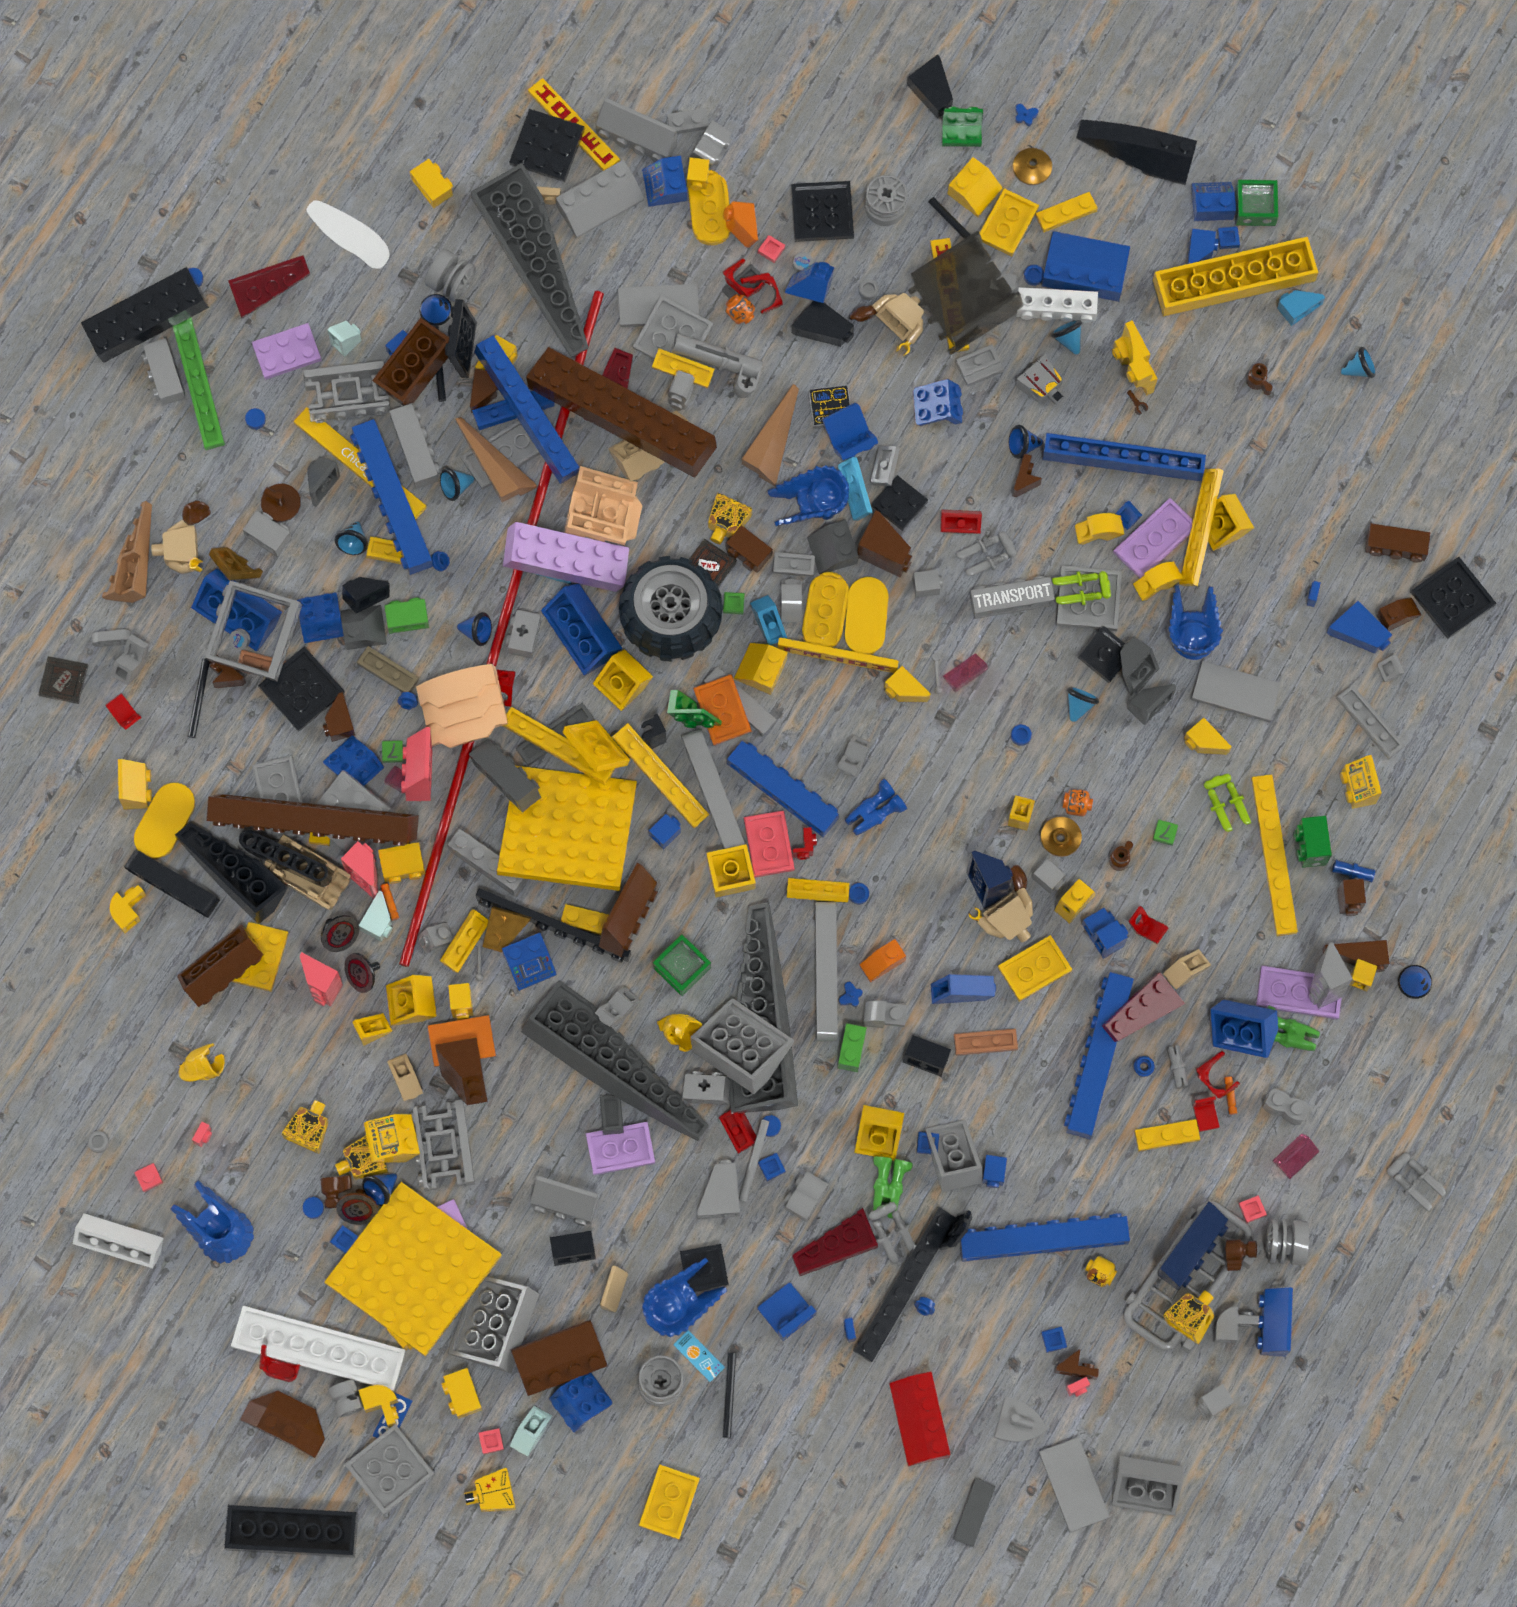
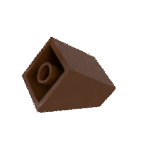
(884, 547)
(462, 1069)

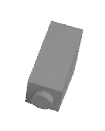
(721, 1193)

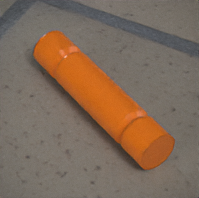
(390, 901)
(1231, 1096)

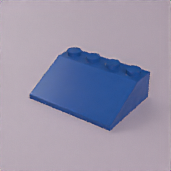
(1086, 265)

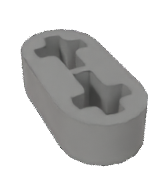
(110, 638)

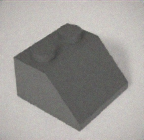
(833, 547)

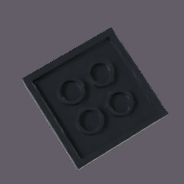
(547, 145)
(822, 211)
(461, 338)
(1453, 597)
(301, 689)

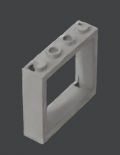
(284, 640)

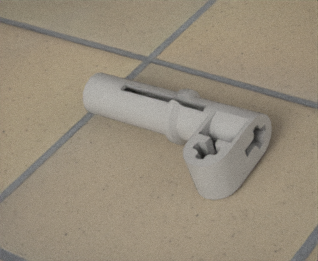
(723, 359)

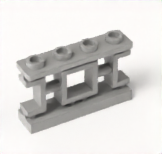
(345, 376)
(458, 1143)

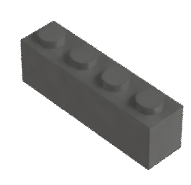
(505, 775)

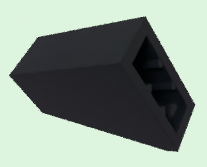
(931, 86)
(823, 325)

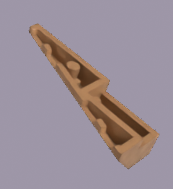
(769, 446)
(502, 473)
(131, 573)

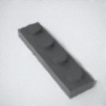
(531, 753)

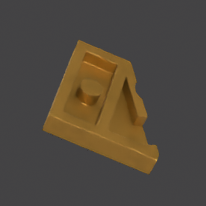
(233, 565)
(503, 928)

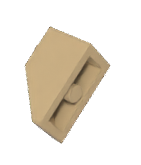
(1186, 969)
(405, 1077)

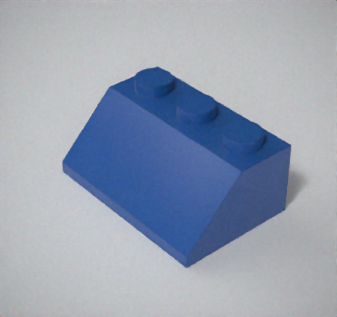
(1244, 1028)
(1275, 1321)

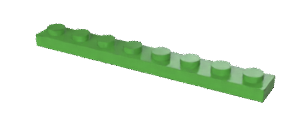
(198, 384)

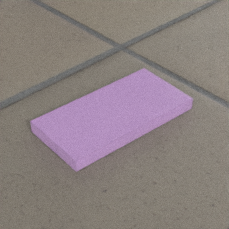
(1155, 538)
(1290, 992)

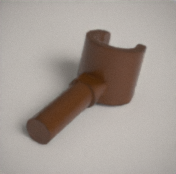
(1137, 403)

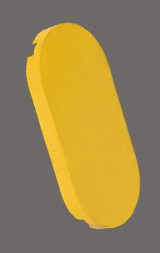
(708, 209)
(825, 610)
(866, 615)
(163, 819)

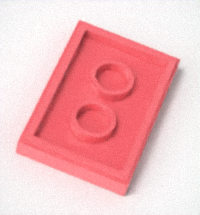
(769, 844)

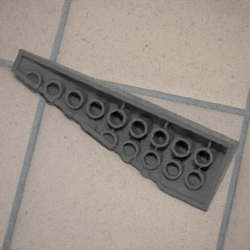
(523, 230)
(764, 994)
(574, 1034)

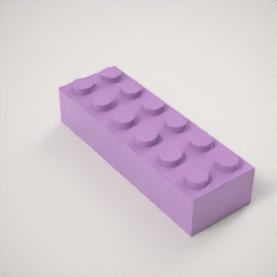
(565, 556)

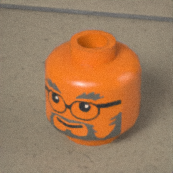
(740, 309)
(1077, 802)

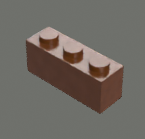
(1397, 542)

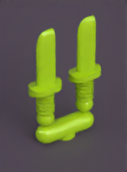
(1104, 583)
(1236, 799)

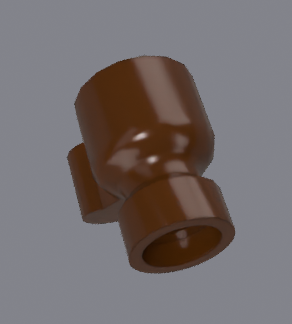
(1258, 377)
(1120, 857)
(332, 1187)
(1237, 1250)

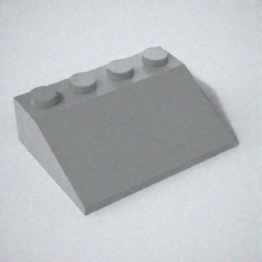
(741, 1045)
(494, 1324)

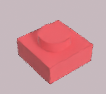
(771, 249)
(202, 1134)
(148, 1177)
(1252, 1209)
(1078, 1388)
(491, 1441)

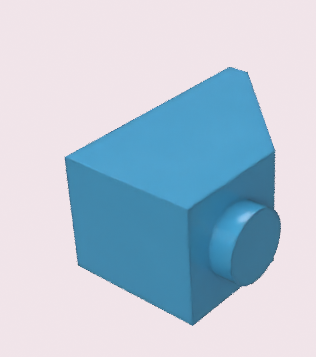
(1298, 305)
(768, 619)

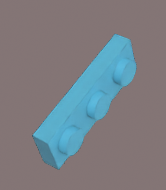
(858, 496)

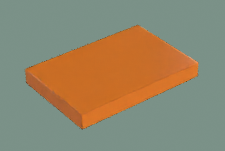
(723, 702)
(461, 1030)

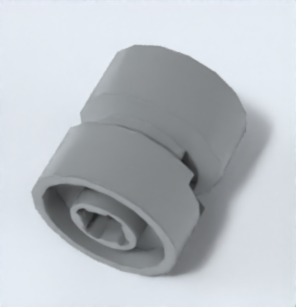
(345, 1397)

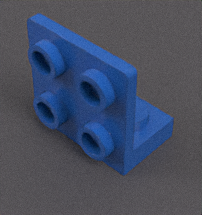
(320, 618)
(354, 759)
(786, 1311)

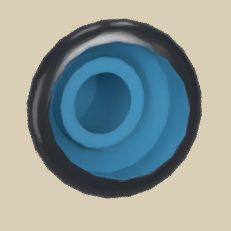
(1069, 336)
(1359, 365)
(454, 483)
(351, 540)
(1080, 702)

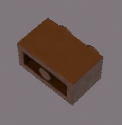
(748, 549)
(1351, 897)

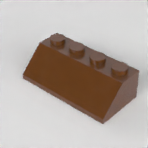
(413, 363)
(628, 911)
(220, 966)
(559, 1357)

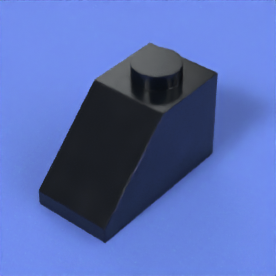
(364, 593)

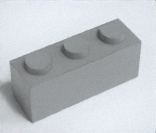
(162, 372)

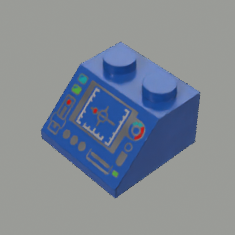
(665, 182)
(1213, 201)
(812, 282)
(529, 961)

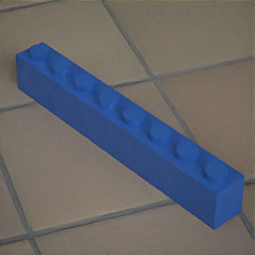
(526, 409)
(1124, 457)
(391, 496)
(1098, 1059)
(1044, 1238)

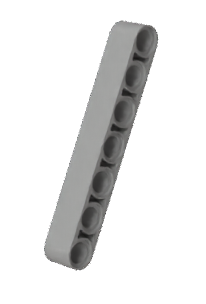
(712, 789)
(826, 971)

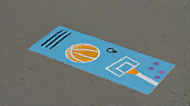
(699, 1356)

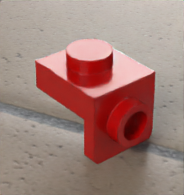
(809, 841)

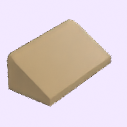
(613, 1289)

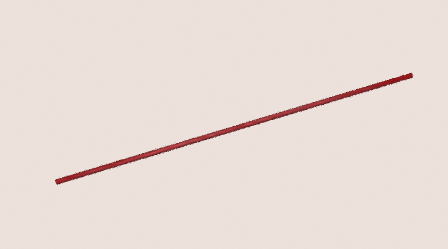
(492, 659)

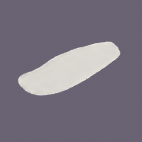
(350, 234)

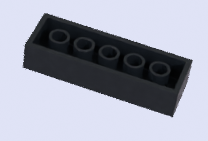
(144, 315)
(291, 1531)

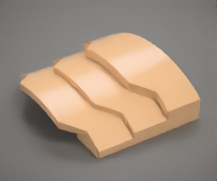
(603, 507)
(462, 705)

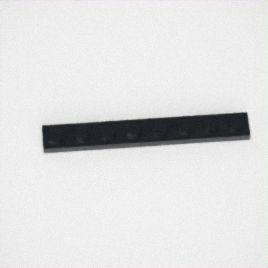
(544, 922)
(904, 1284)

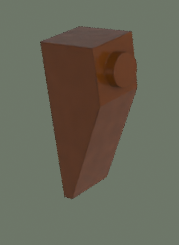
(1370, 951)

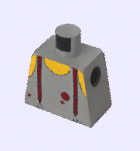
(1041, 382)

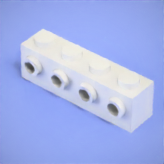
(1058, 304)
(118, 1240)

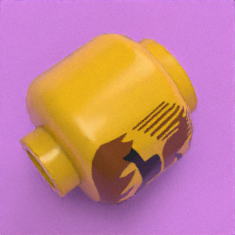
(1100, 1271)

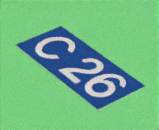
(402, 1409)

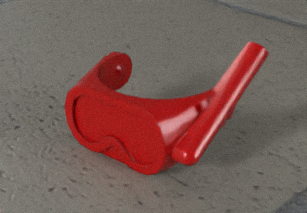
(729, 272)
(767, 278)
(1203, 1072)
(277, 1369)

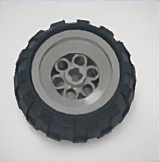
(665, 583)

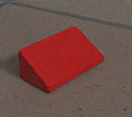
(961, 521)
(738, 1130)

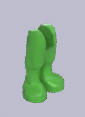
(1295, 1034)
(889, 1192)

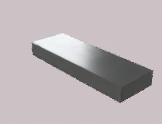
(974, 1513)

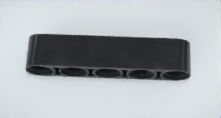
(292, 864)
(171, 883)

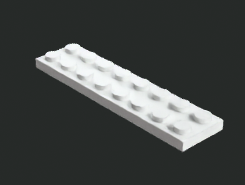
(318, 1348)

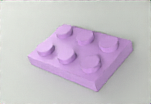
(286, 351)
(621, 1150)

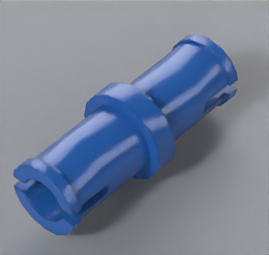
(1353, 871)

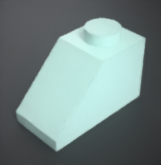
(344, 337)
(377, 919)
(530, 1431)

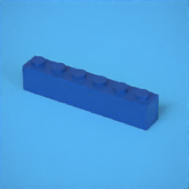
(782, 788)

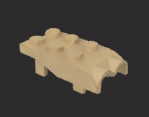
(322, 896)

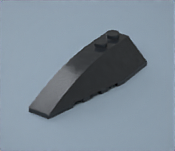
(1146, 149)
(237, 874)

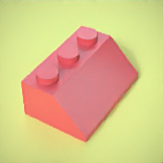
(418, 766)
(362, 867)
(321, 980)

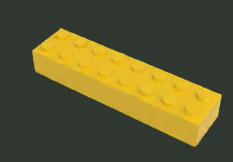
(1235, 276)

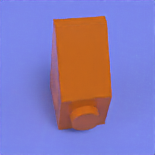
(741, 222)
(883, 960)

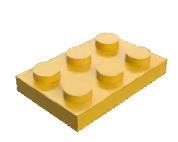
(1008, 222)
(596, 746)
(272, 944)
(1035, 968)
(669, 1502)

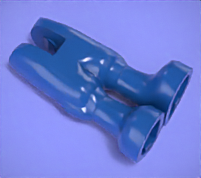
(868, 810)

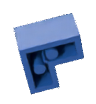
(1105, 932)

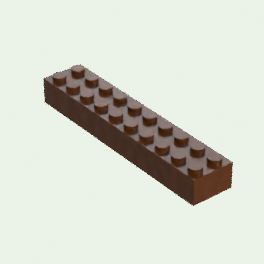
(621, 412)
(315, 818)

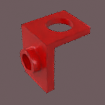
(506, 683)
(122, 711)
(1147, 926)
(1206, 1114)

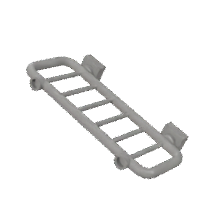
(1135, 1300)

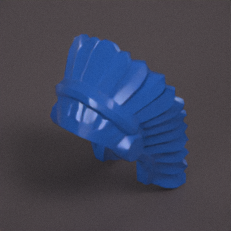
(818, 494)
(1195, 632)
(218, 1229)
(674, 1305)

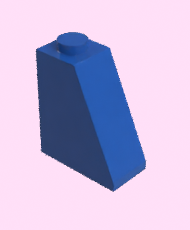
(1360, 629)
(962, 989)

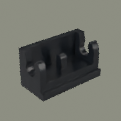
(656, 735)
(926, 1055)
(572, 1248)

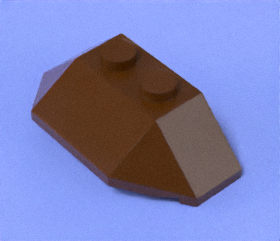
(286, 1421)

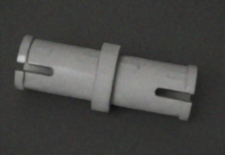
(1178, 1067)

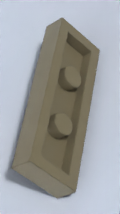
(387, 670)

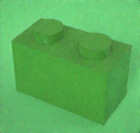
(406, 615)
(852, 1047)

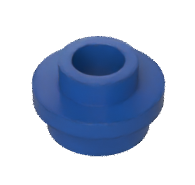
(440, 561)
(407, 700)
(1144, 1060)
(925, 1306)

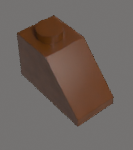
(483, 390)
(1398, 613)
(338, 720)

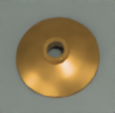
(1032, 174)
(1065, 827)

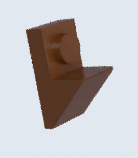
(1025, 481)
(228, 677)
(1071, 1368)

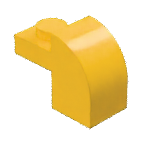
(1099, 526)
(1156, 579)
(122, 910)
(380, 1397)

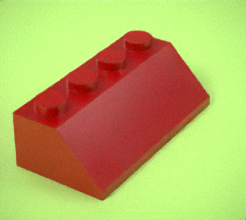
(919, 1419)

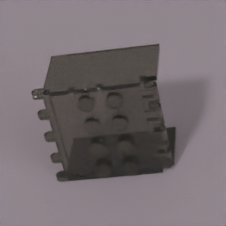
(965, 292)

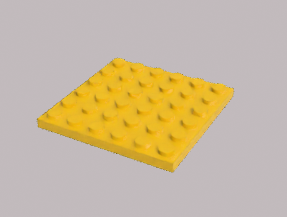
(571, 832)
(413, 1269)

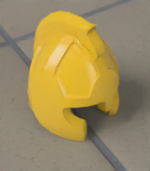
(679, 1029)
(197, 1065)

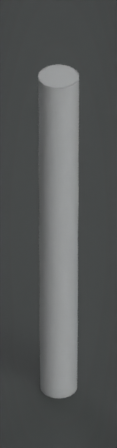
(753, 1160)

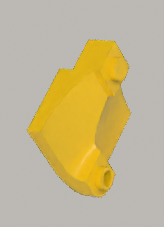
(1133, 352)

